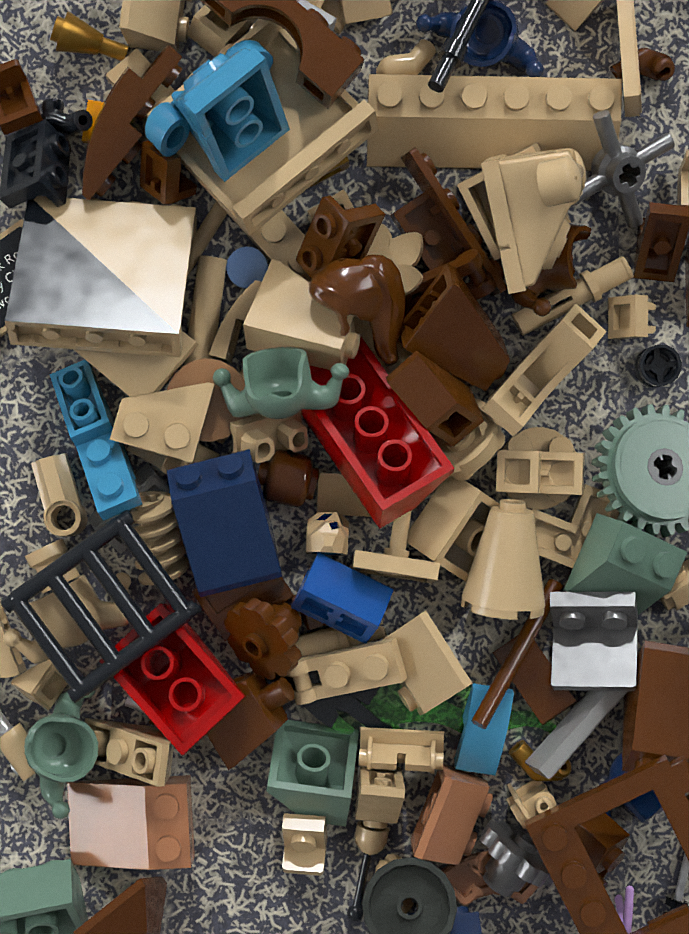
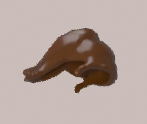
(368, 290)

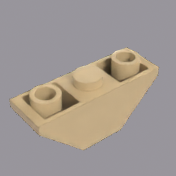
(133, 750)

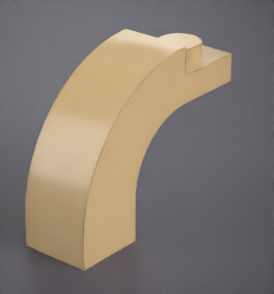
(543, 369)

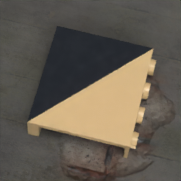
(101, 276)

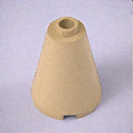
(506, 565)

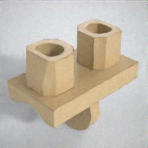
(267, 435)

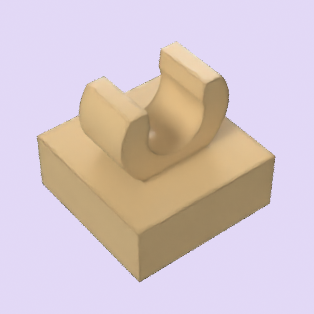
(629, 317)

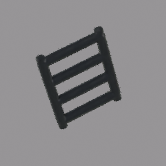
(113, 659)

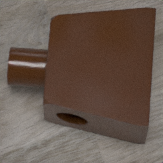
(252, 719)

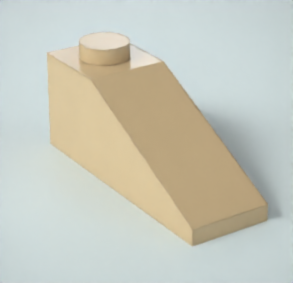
(379, 796)

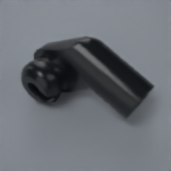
(66, 123)

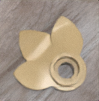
(403, 251)

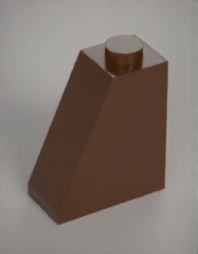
(455, 331)

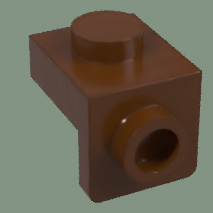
(17, 99)

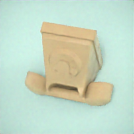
(529, 209)

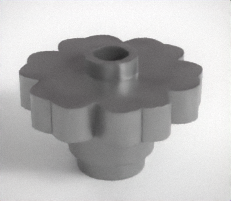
(512, 860)

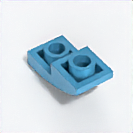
(481, 748)

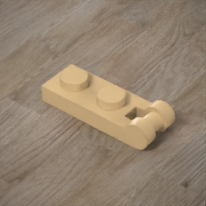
(349, 670)

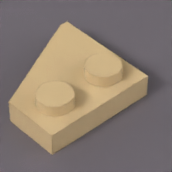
(164, 420)

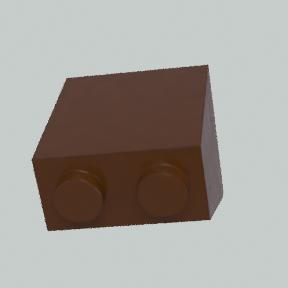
(658, 708)

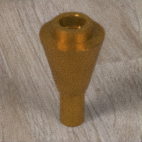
(79, 37)

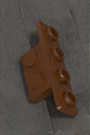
(439, 222)

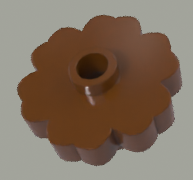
(265, 636)

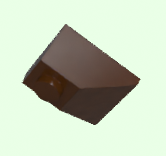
(132, 912)

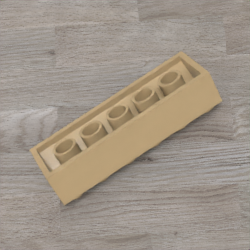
(487, 117)

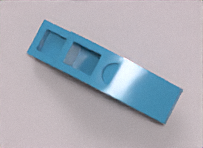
(90, 429)

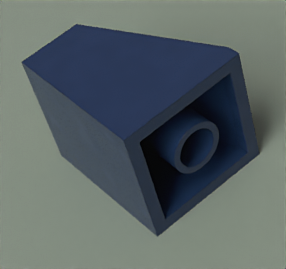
(224, 523)

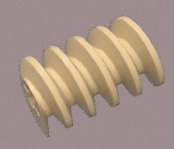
(160, 533)

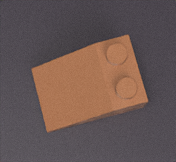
(131, 823)

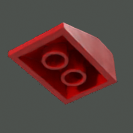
(179, 684)

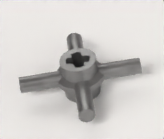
(620, 168)

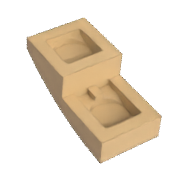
(229, 330)
(540, 472)

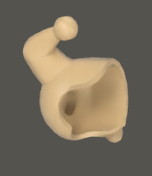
(62, 624)

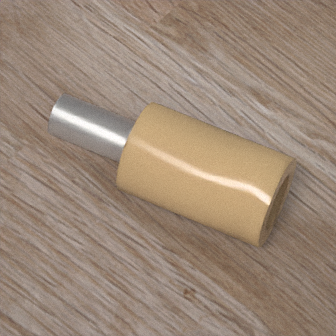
(12, 746)

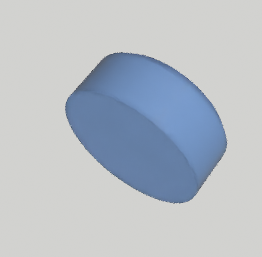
(246, 266)

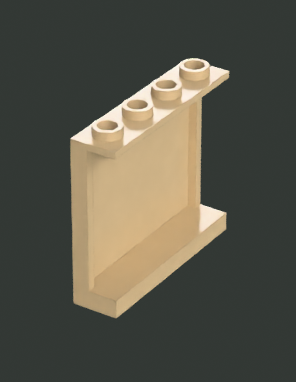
(298, 158)

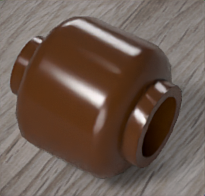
(288, 478)

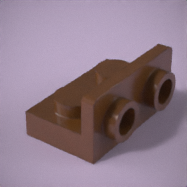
(338, 234)

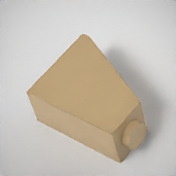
(289, 317)

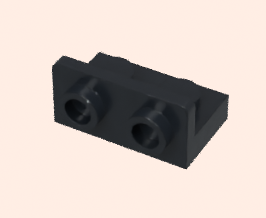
(35, 165)

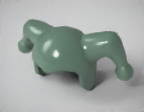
(279, 385)
(61, 751)

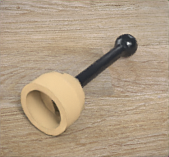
(370, 843)

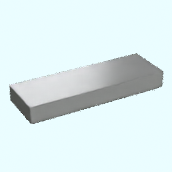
(572, 731)

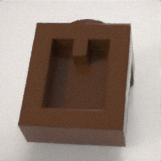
(163, 176)

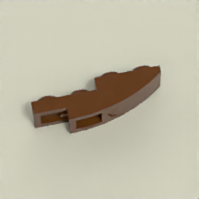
(113, 134)

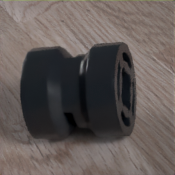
(664, 364)

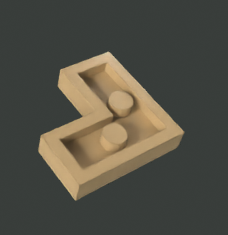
(563, 539)

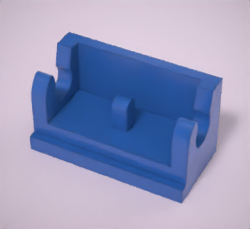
(342, 598)

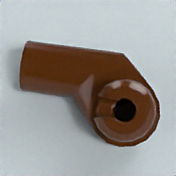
(651, 65)

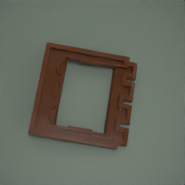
(570, 864)

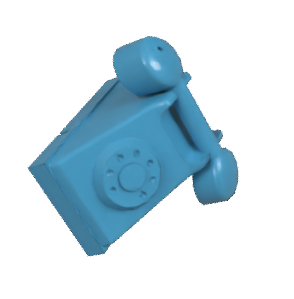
(227, 109)

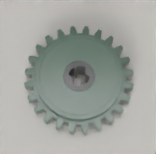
(630, 472)

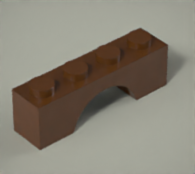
(326, 60)

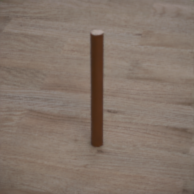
(513, 661)

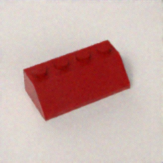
(377, 441)

